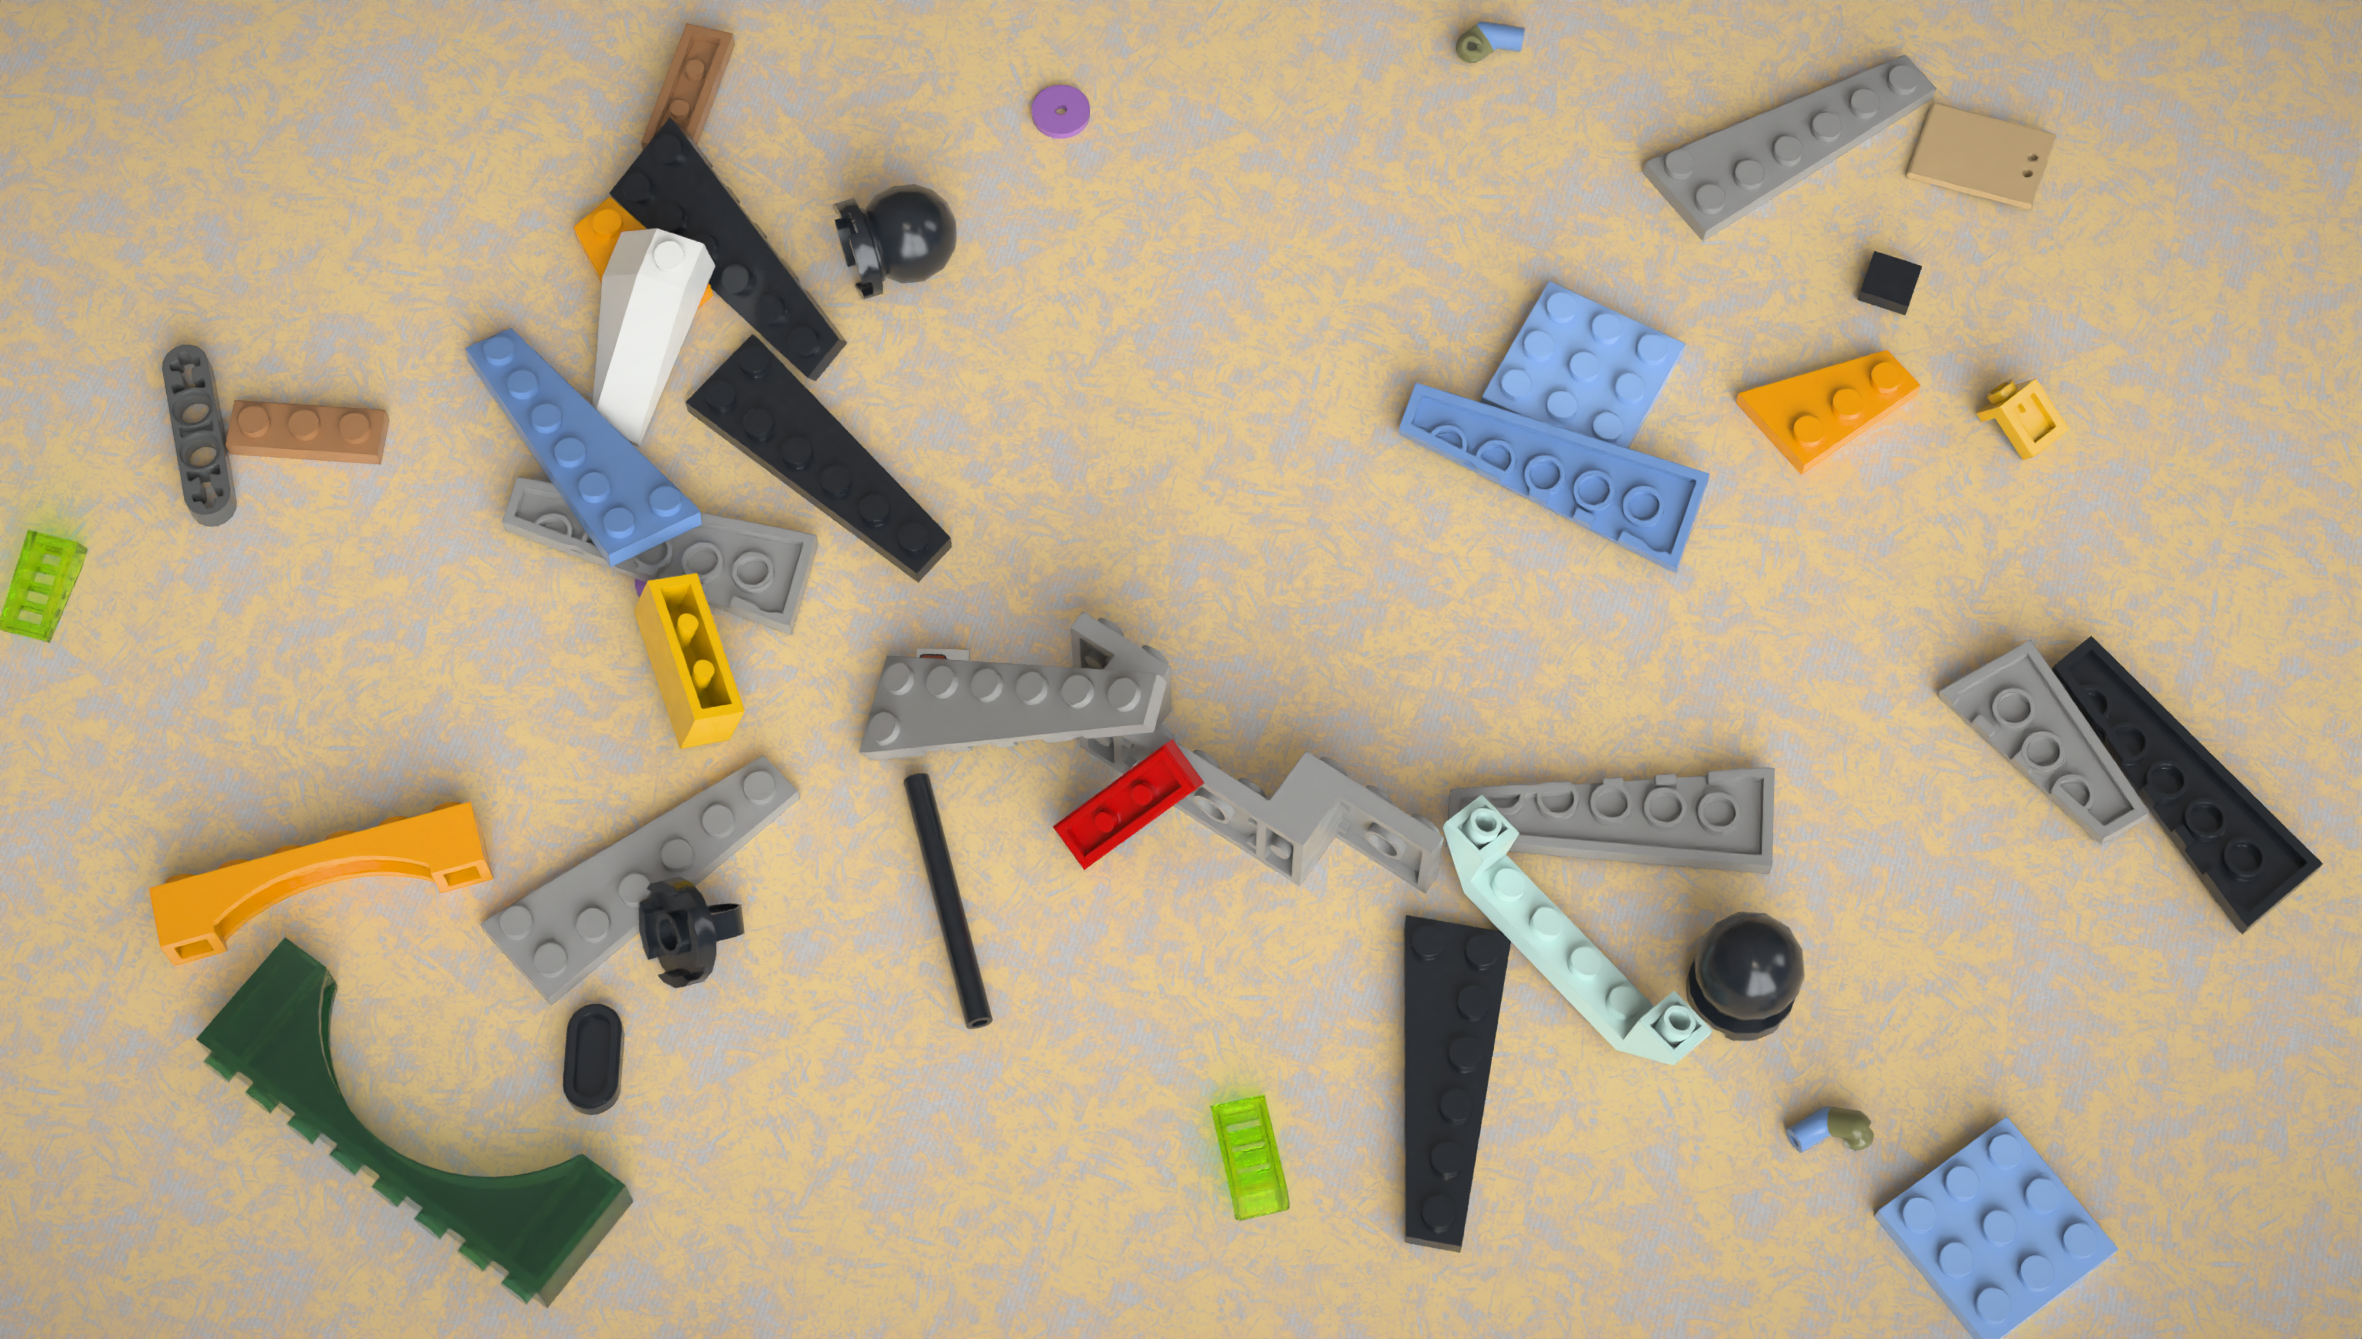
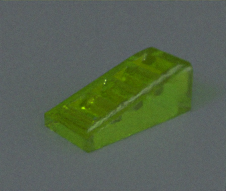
(29, 564)
(1260, 1190)

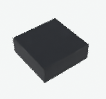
(1889, 283)

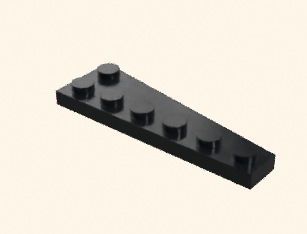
(680, 193)
(797, 440)

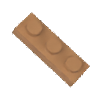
(692, 81)
(307, 432)

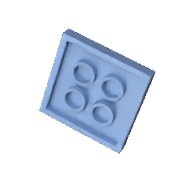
(1584, 368)
(1996, 1233)

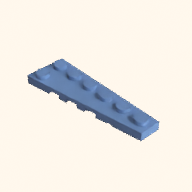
(594, 468)
(1594, 483)

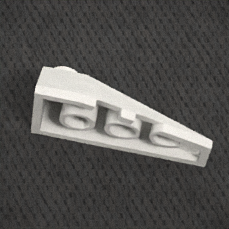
(643, 321)

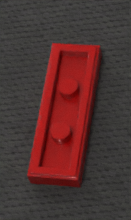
(1128, 804)

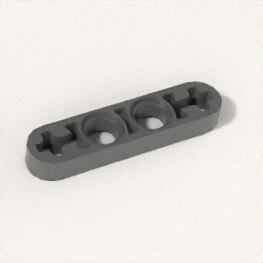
(204, 433)

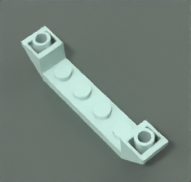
(1558, 949)

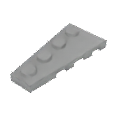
(2042, 733)

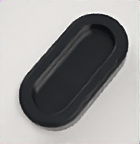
(593, 1059)

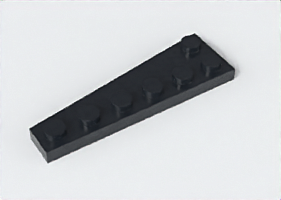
(2207, 813)
(1449, 1033)

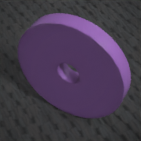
(1060, 125)

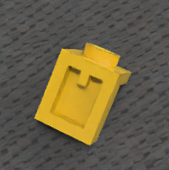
(2024, 416)

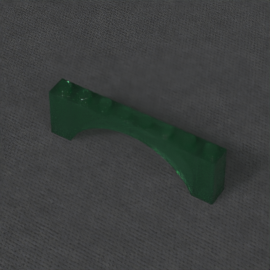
(523, 1225)

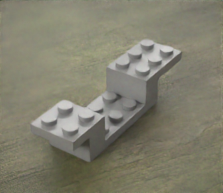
(1303, 814)

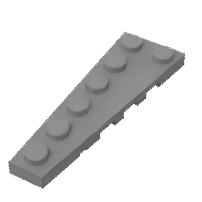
(1759, 158)
(1664, 820)
(594, 908)

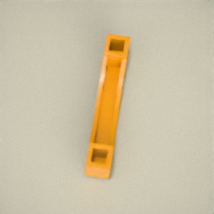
(204, 910)

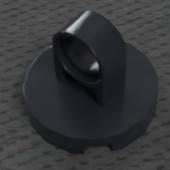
(684, 930)

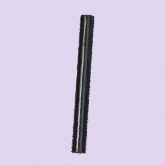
(948, 901)

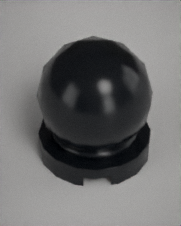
(899, 236)
(1745, 975)

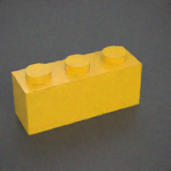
(688, 660)

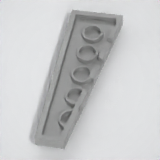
(740, 563)
(977, 703)

